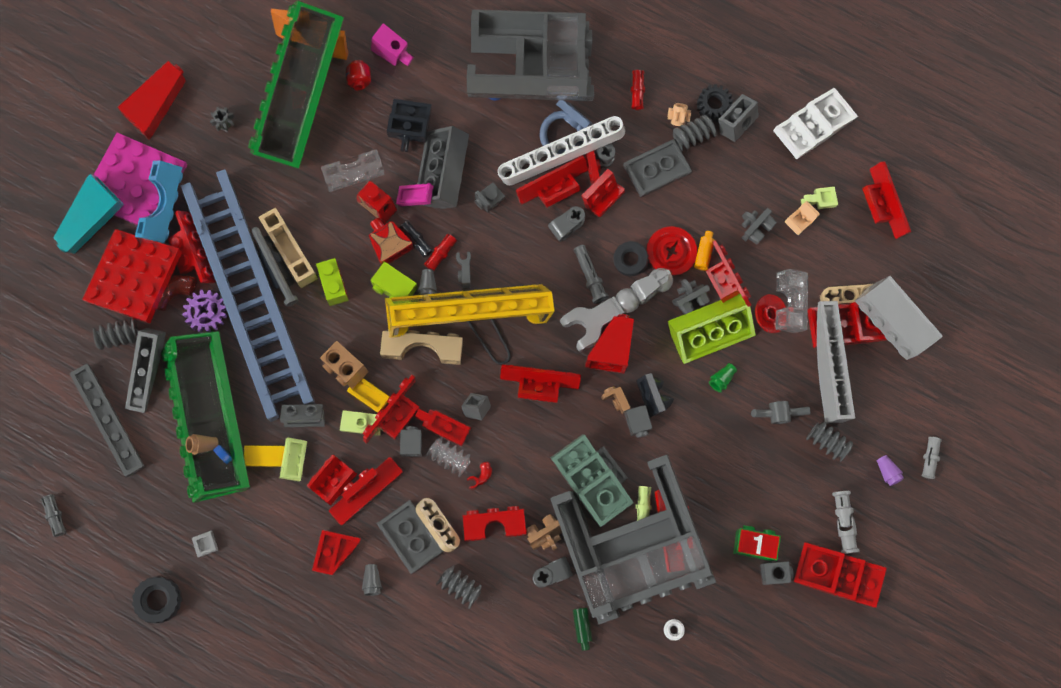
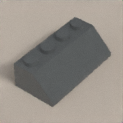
(443, 165)

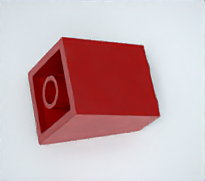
(613, 346)

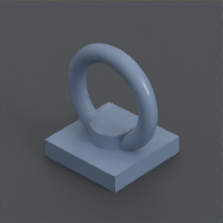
(570, 115)

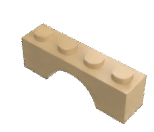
(288, 248)
(447, 347)

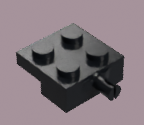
(409, 122)

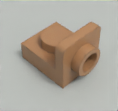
(620, 401)

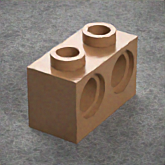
(345, 363)

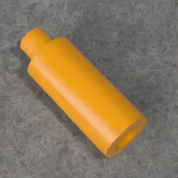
(704, 251)

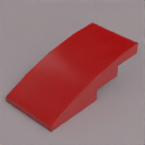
(855, 325)
(840, 575)

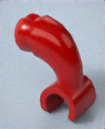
(486, 472)

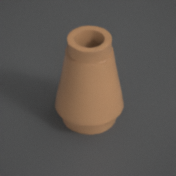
(198, 444)

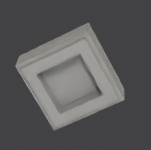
(205, 544)

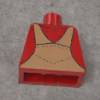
(375, 200)
(389, 241)

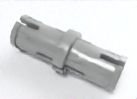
(931, 457)

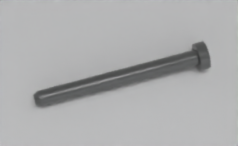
(289, 298)

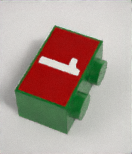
(757, 544)

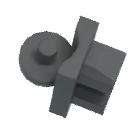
(764, 220)
(684, 300)

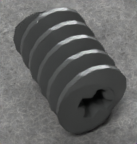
(693, 131)
(116, 335)
(830, 440)
(459, 586)

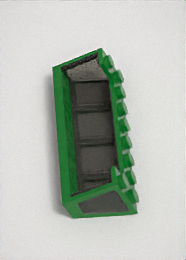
(295, 84)

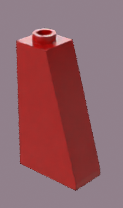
(153, 99)

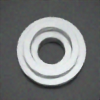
(680, 629)

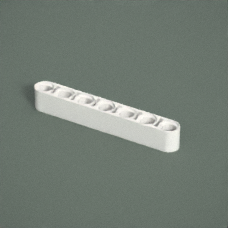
(571, 152)

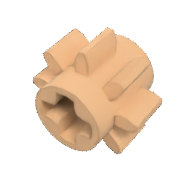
(679, 114)

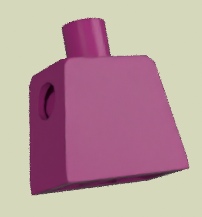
(390, 46)

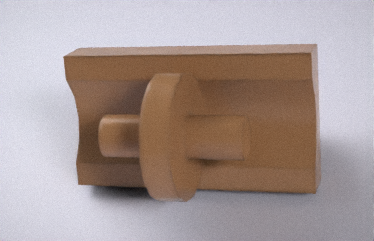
(547, 536)

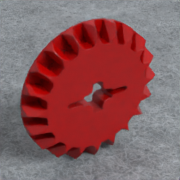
(666, 238)

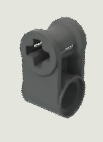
(608, 150)
(565, 225)
(555, 571)

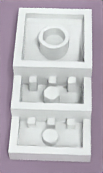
(815, 123)

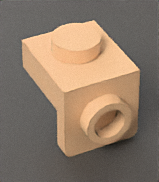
(802, 218)

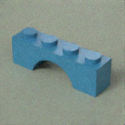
(166, 180)

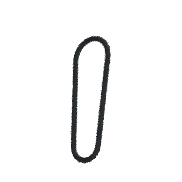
(486, 348)

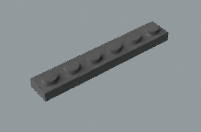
(107, 420)

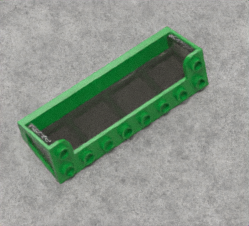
(206, 409)

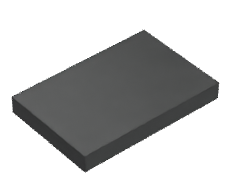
(657, 168)
(409, 537)

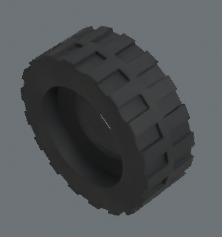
(145, 588)

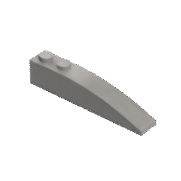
(832, 365)

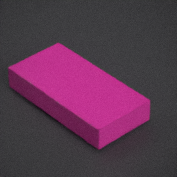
(414, 194)

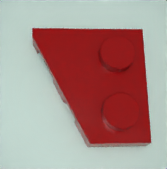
(333, 551)

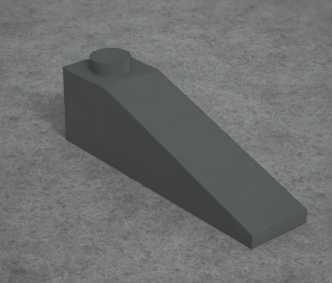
(144, 368)

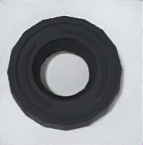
(623, 249)

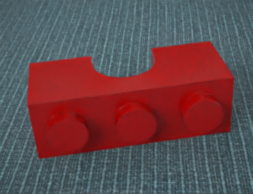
(476, 523)

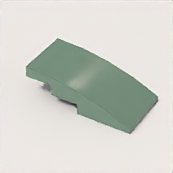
(591, 480)

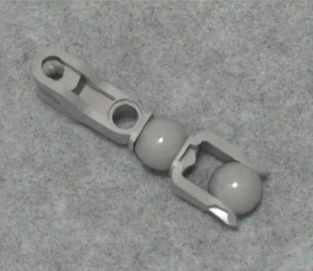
(625, 302)

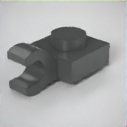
(464, 274)

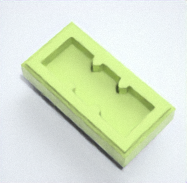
(357, 422)
(293, 459)

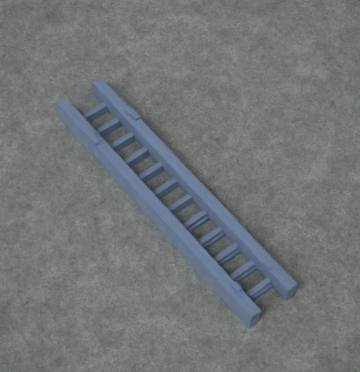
(241, 329)

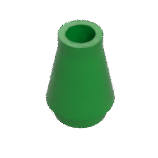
(722, 378)

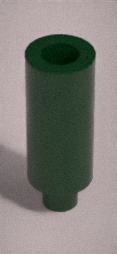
(582, 627)

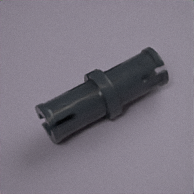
(416, 238)

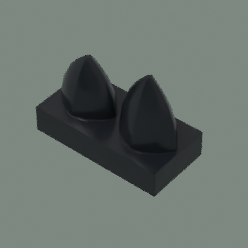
(649, 389)

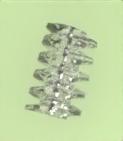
(450, 456)

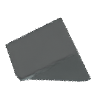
(476, 406)

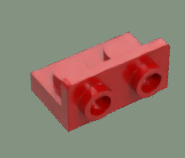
(602, 193)

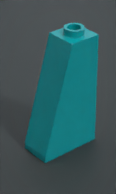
(87, 214)

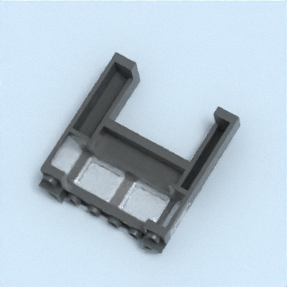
(548, 50)
(637, 557)

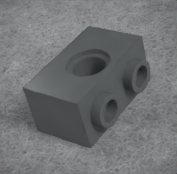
(738, 117)

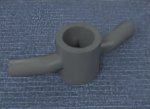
(780, 412)

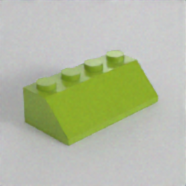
(711, 328)

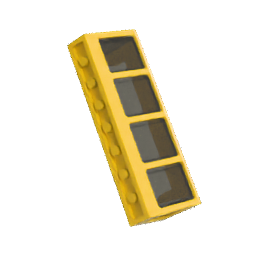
(440, 308)

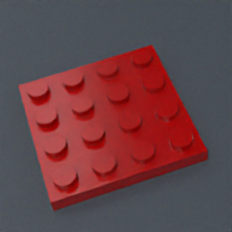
(132, 275)

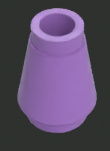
(889, 471)

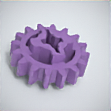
(199, 317)

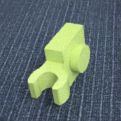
(822, 198)

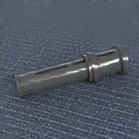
(593, 282)

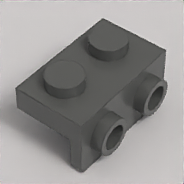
(303, 415)

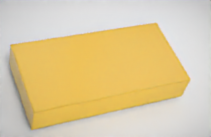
(369, 395)
(263, 456)

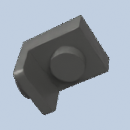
(489, 197)

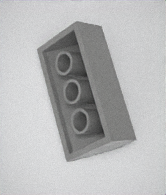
(898, 318)

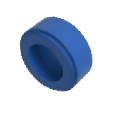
(223, 454)

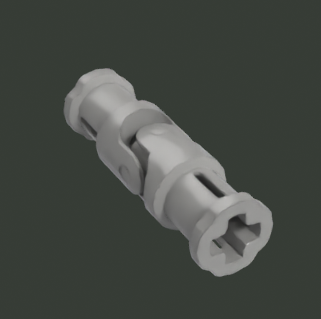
(845, 512)

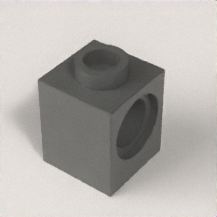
(638, 421)
(411, 442)
(767, 573)

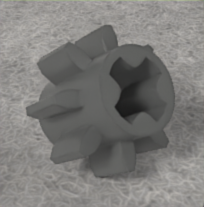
(222, 113)

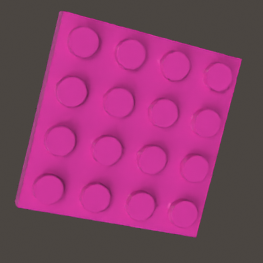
(126, 173)

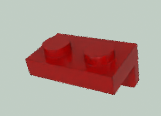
(331, 479)

